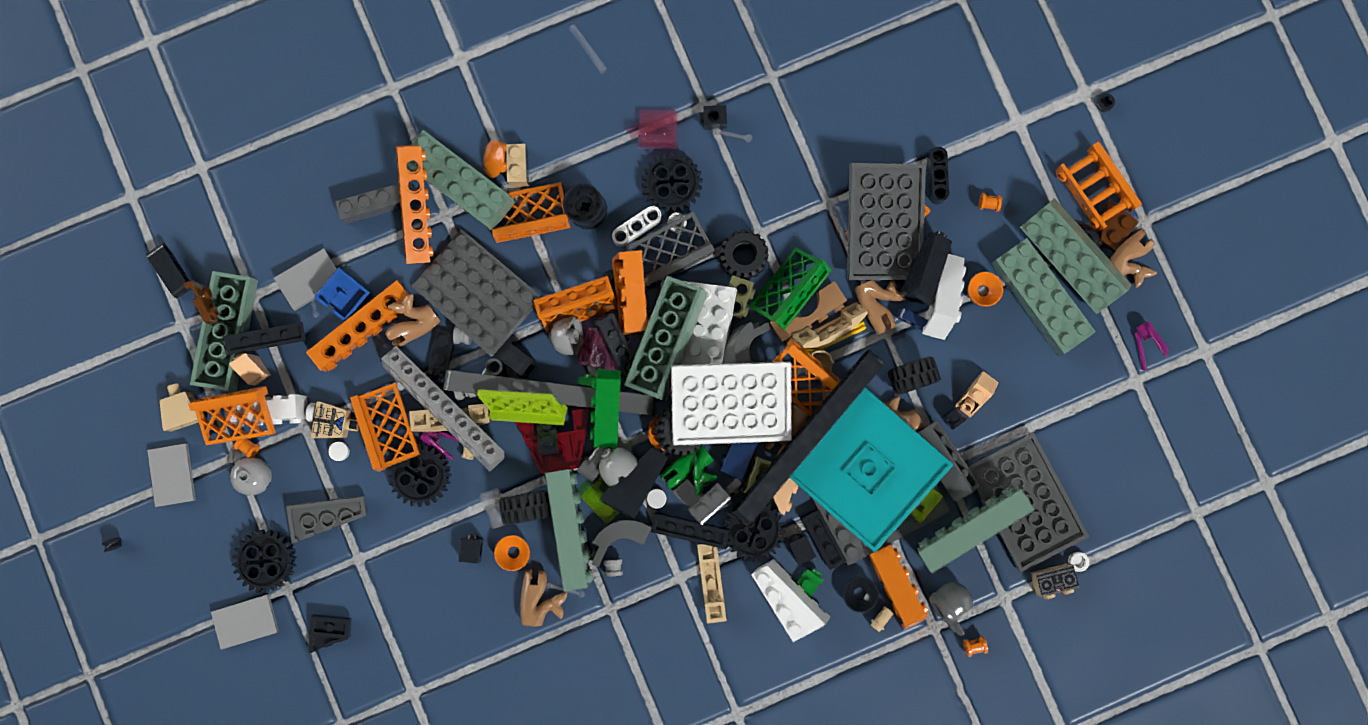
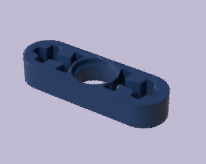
(913, 319)

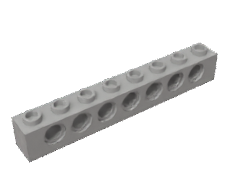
(443, 408)

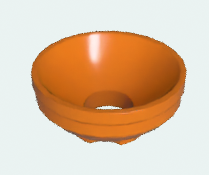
(994, 287)
(502, 556)

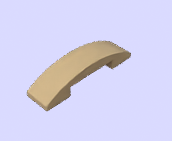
(849, 318)
(424, 421)
(711, 583)

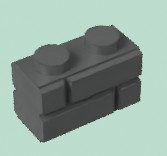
(709, 503)

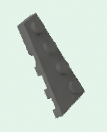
(319, 516)

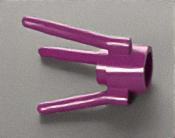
(1146, 332)
(432, 439)

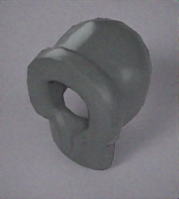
(950, 603)

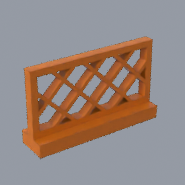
(535, 226)
(580, 296)
(812, 365)
(233, 399)
(369, 433)

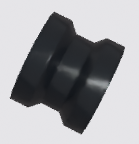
(955, 418)

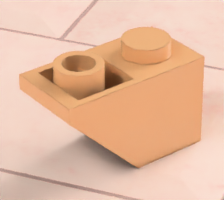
(250, 368)
(977, 394)
(783, 496)

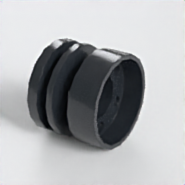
(574, 206)

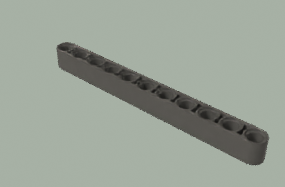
(564, 394)

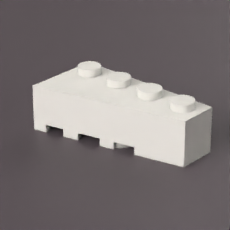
(947, 301)
(280, 408)
(790, 603)

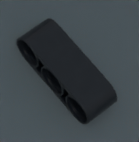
(938, 166)
(168, 270)

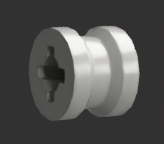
(460, 336)
(613, 567)

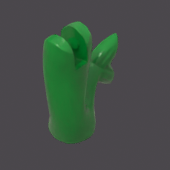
(683, 466)

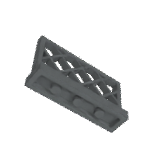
(681, 262)

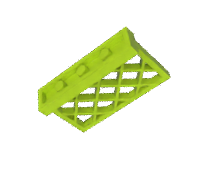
(523, 407)

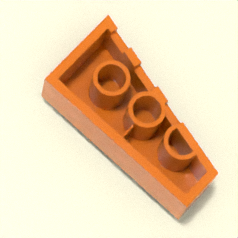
(630, 291)
(898, 586)

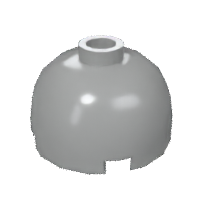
(566, 336)
(616, 464)
(250, 476)

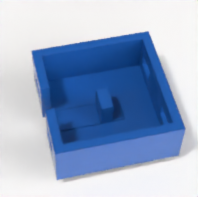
(342, 293)

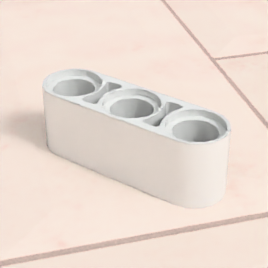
(642, 218)

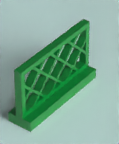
(798, 294)

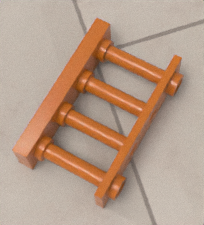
(1107, 170)

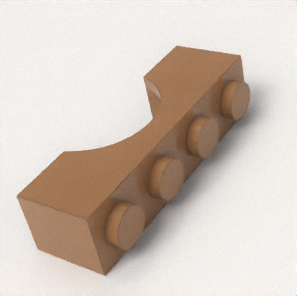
(828, 299)

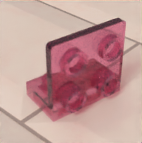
(657, 129)
(594, 351)

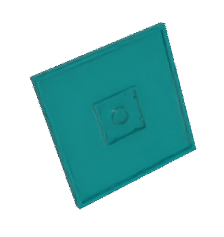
(871, 470)

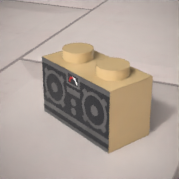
(517, 165)
(1055, 580)

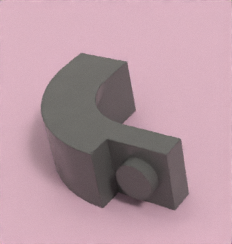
(739, 342)
(687, 494)
(621, 529)

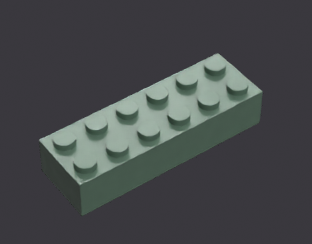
(462, 183)
(1076, 256)
(1043, 297)
(234, 301)
(666, 337)
(974, 528)
(568, 529)

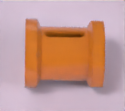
(990, 202)
(247, 447)
(975, 646)

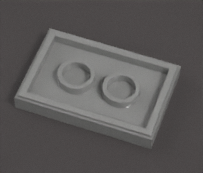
(305, 279)
(171, 475)
(244, 621)

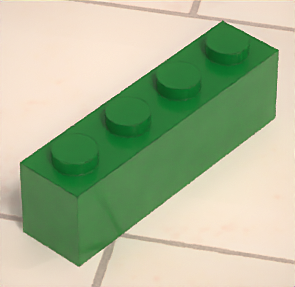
(606, 408)

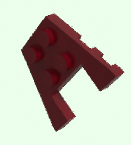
(570, 444)

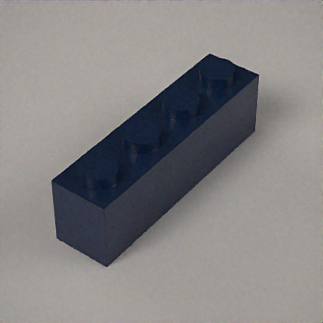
(738, 458)

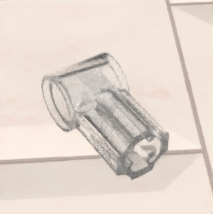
(490, 503)

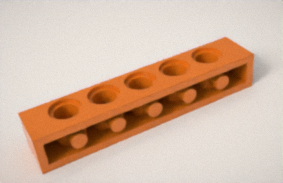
(413, 254)
(320, 352)

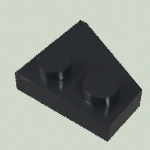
(328, 630)

